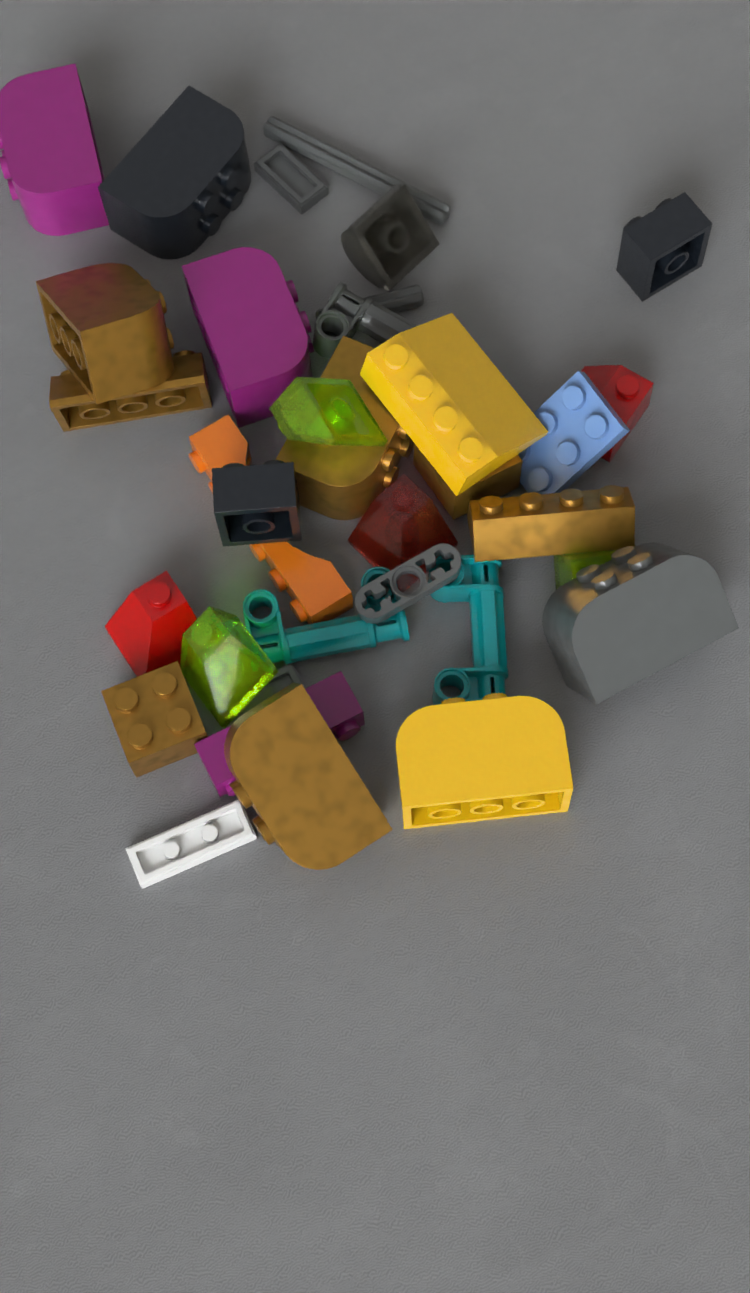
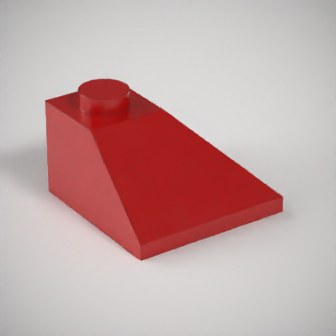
(151, 625)

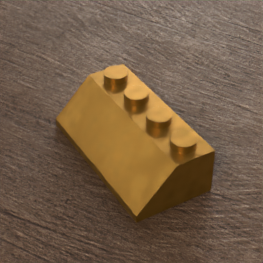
(180, 393)
(551, 523)

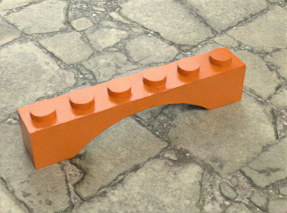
(311, 582)

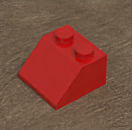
(625, 392)

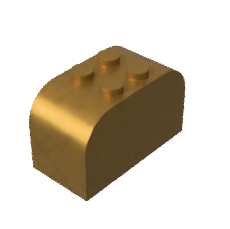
(108, 329)
(345, 478)
(301, 782)

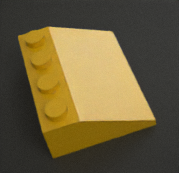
(451, 400)

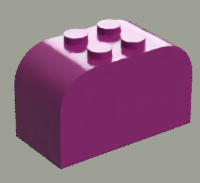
(51, 151)
(249, 328)

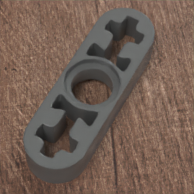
(439, 579)

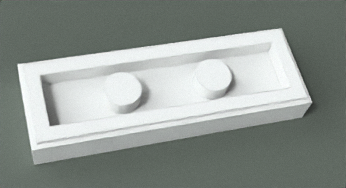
(190, 843)

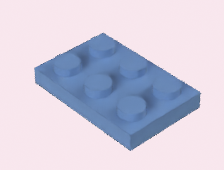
(578, 435)

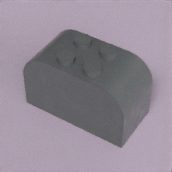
(634, 618)

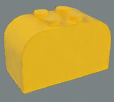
(482, 761)

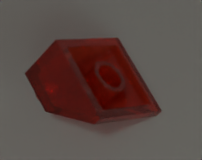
(399, 527)

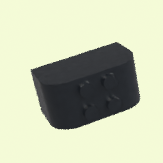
(179, 178)

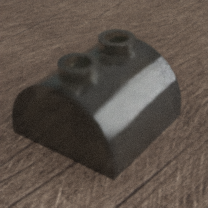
(389, 239)

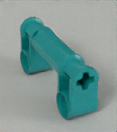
(487, 629)
(324, 637)

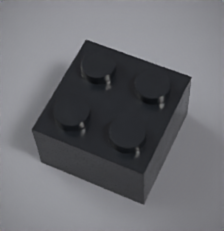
(663, 246)
(256, 503)

